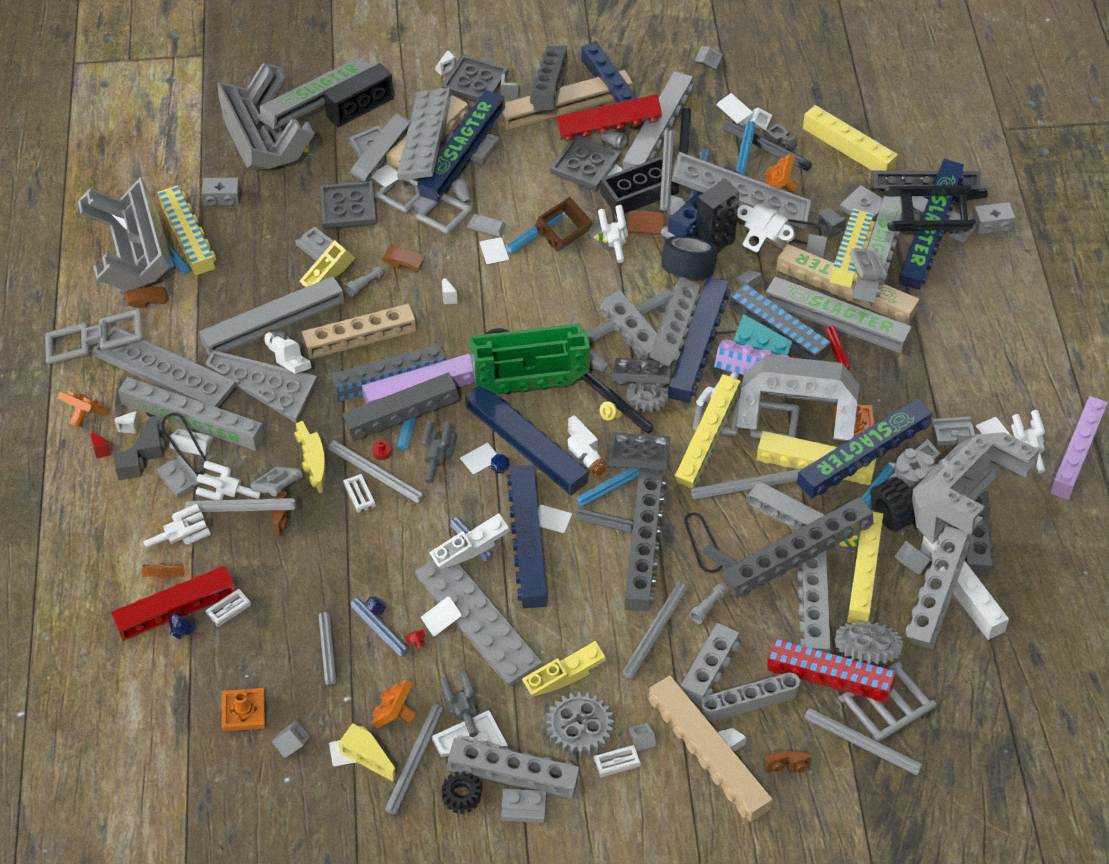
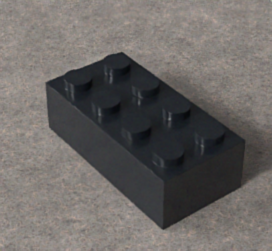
(358, 95)
(635, 186)
(718, 214)

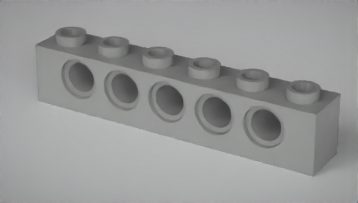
(674, 322)
(817, 609)
(928, 635)
(520, 776)

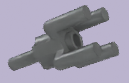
(437, 448)
(461, 703)

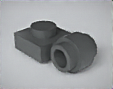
(780, 134)

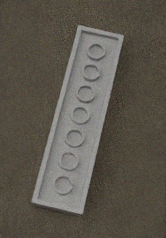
(424, 134)
(704, 175)
(166, 369)
(481, 622)

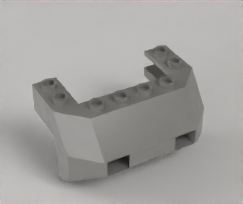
(256, 141)
(136, 235)
(800, 380)
(952, 487)

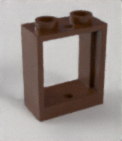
(577, 216)

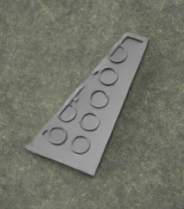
(267, 383)

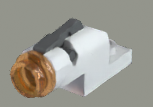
(286, 351)
(584, 447)

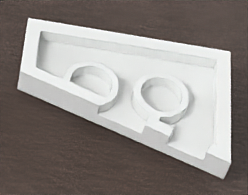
(487, 733)

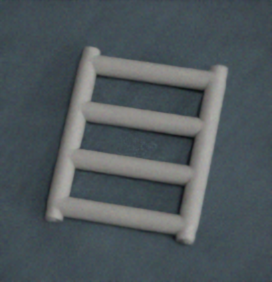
(895, 725)

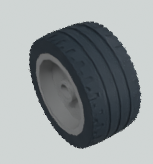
(689, 256)

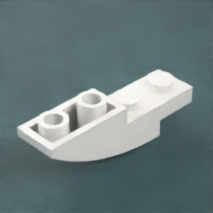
(466, 546)

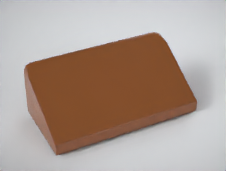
(645, 222)

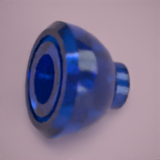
(180, 626)

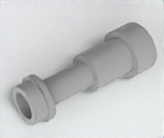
(353, 287)
(699, 613)

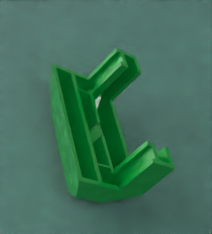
(530, 358)

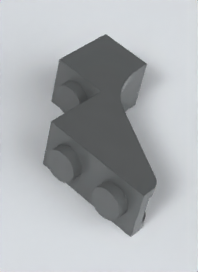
(147, 447)

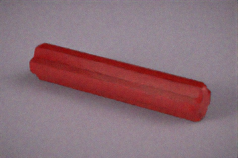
(837, 346)

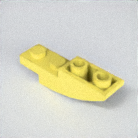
(313, 456)
(564, 672)

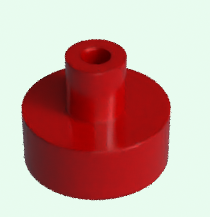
(381, 450)
(416, 637)

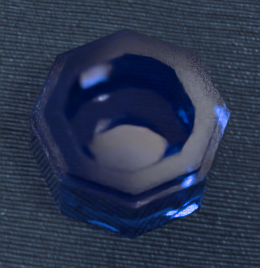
(499, 463)
(375, 605)

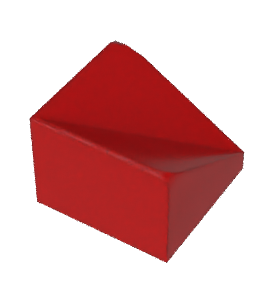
(100, 445)

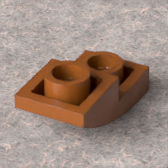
(405, 257)
(140, 296)
(280, 516)
(792, 760)

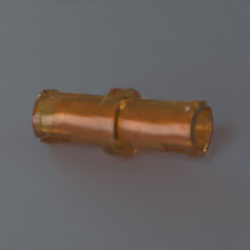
(163, 570)

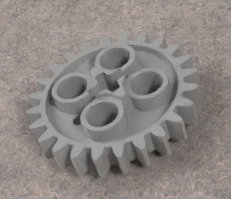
(868, 642)
(579, 724)

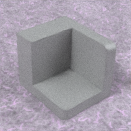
(709, 56)
(509, 90)
(912, 557)
(290, 739)

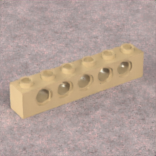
(359, 331)

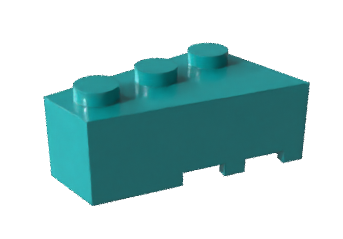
(761, 337)

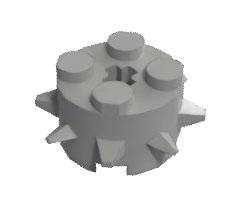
(912, 467)

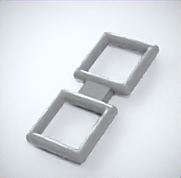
(424, 206)
(94, 335)
(733, 431)

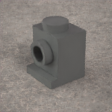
(831, 222)

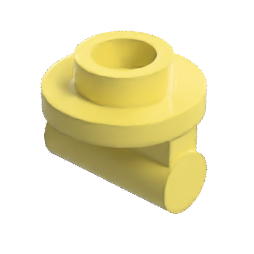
(609, 411)

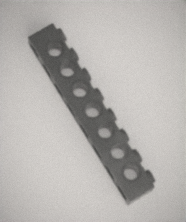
(645, 526)
(785, 553)
(981, 562)

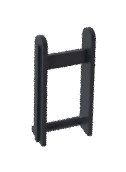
(910, 224)

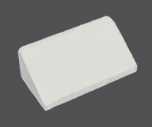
(735, 109)
(185, 443)

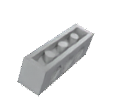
(630, 316)
(722, 638)

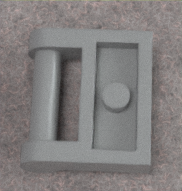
(276, 480)

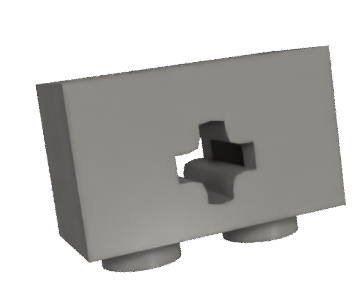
(221, 191)
(993, 218)

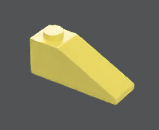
(330, 264)
(363, 748)

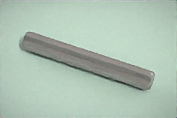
(327, 648)

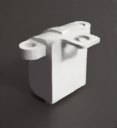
(767, 226)

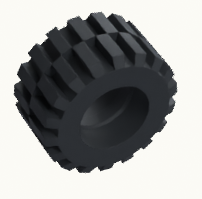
(895, 502)

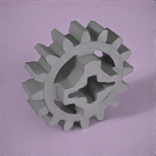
(647, 396)

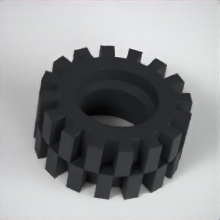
(461, 803)

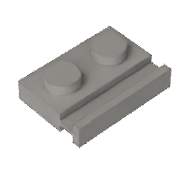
(314, 243)
(868, 264)
(948, 429)
(178, 476)
(523, 805)

